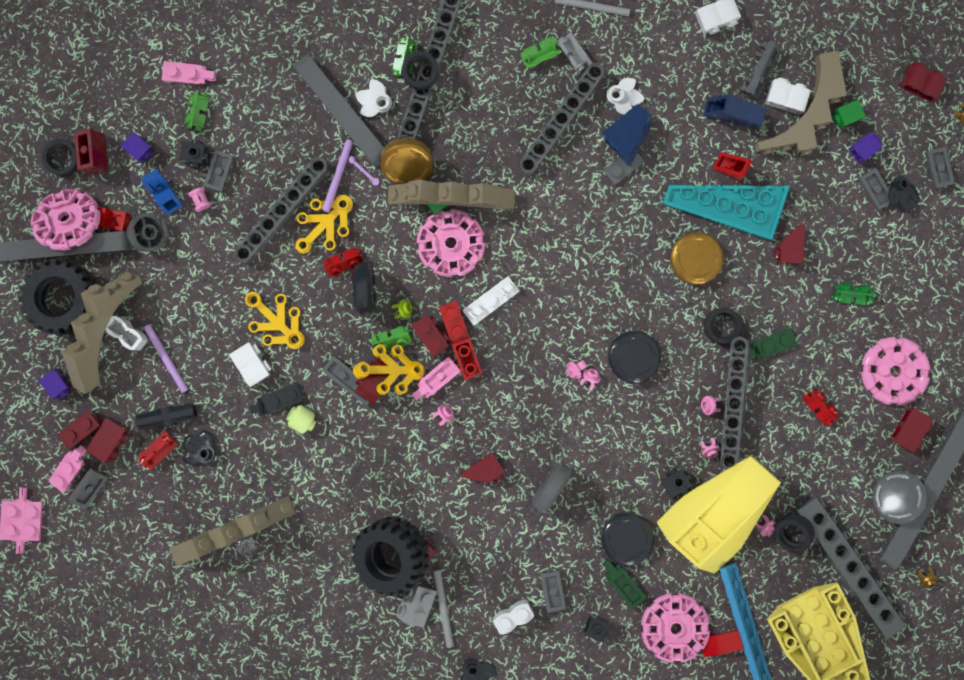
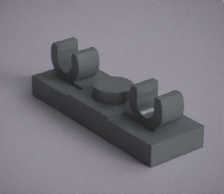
(761, 70)

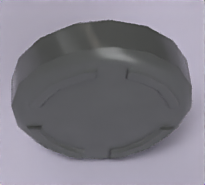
(551, 488)
(900, 498)

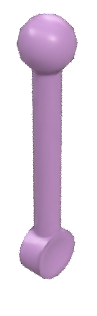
(375, 181)

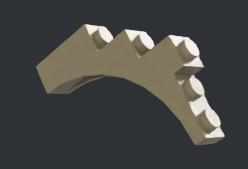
(828, 90)
(451, 193)
(100, 304)
(232, 531)

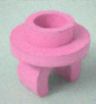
(574, 369)
(590, 375)
(709, 405)
(445, 413)
(710, 451)
(767, 529)

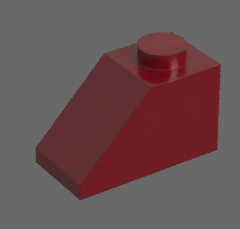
(791, 248)
(485, 470)

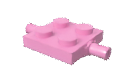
(21, 520)

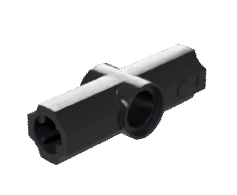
(166, 416)

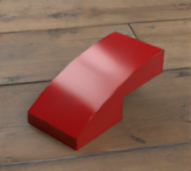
(113, 219)
(722, 643)

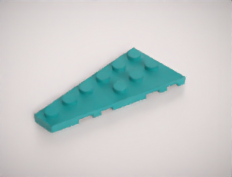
(736, 206)

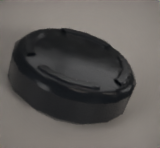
(363, 288)
(634, 357)
(627, 538)

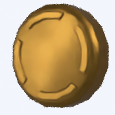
(406, 161)
(696, 258)

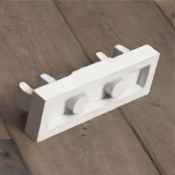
(490, 300)

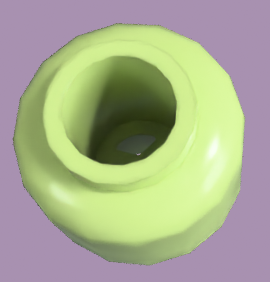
(301, 419)

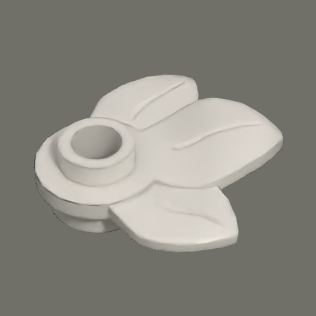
(627, 95)
(371, 98)

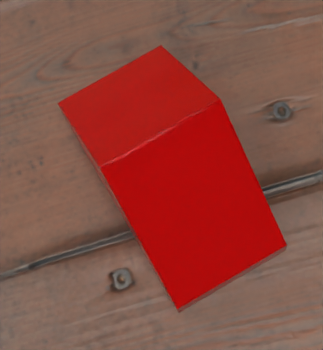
(732, 166)

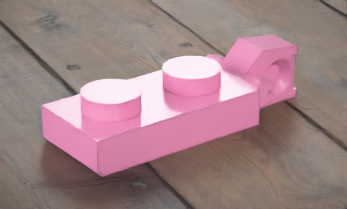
(186, 73)
(436, 378)
(68, 469)

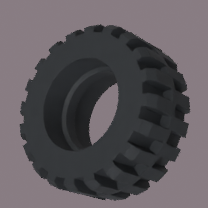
(37, 286)
(372, 566)

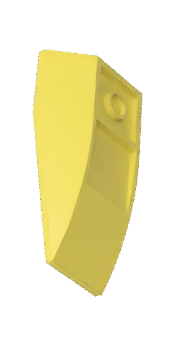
(719, 514)
(821, 635)

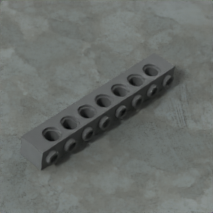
(894, 620)

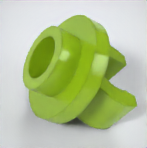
(404, 308)

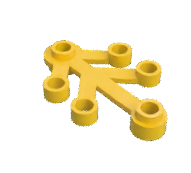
(326, 222)
(278, 322)
(392, 369)

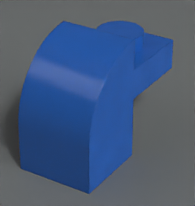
(162, 191)

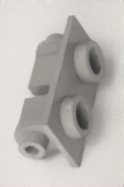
(574, 52)

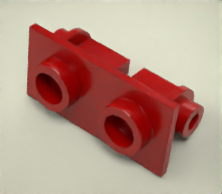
(335, 266)
(826, 412)
(157, 450)

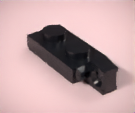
(278, 400)

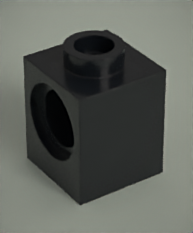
(596, 628)

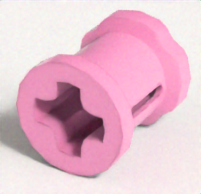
(199, 192)

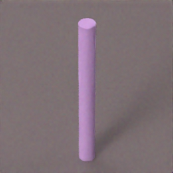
(337, 176)
(166, 359)

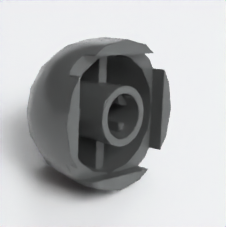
(147, 232)

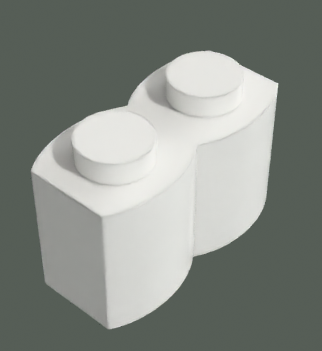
(718, 15)
(788, 96)
(128, 336)
(250, 364)
(508, 619)

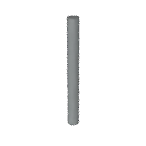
(595, 6)
(443, 609)

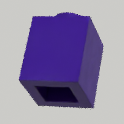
(865, 147)
(138, 148)
(56, 384)

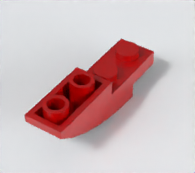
(460, 340)

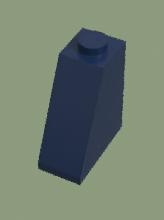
(735, 111)
(628, 133)

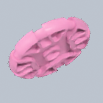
(72, 226)
(454, 254)
(907, 371)
(667, 619)

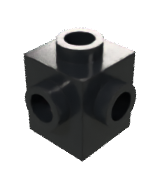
(194, 154)
(669, 482)

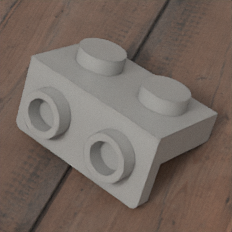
(416, 605)

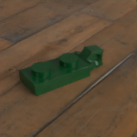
(773, 344)
(624, 584)

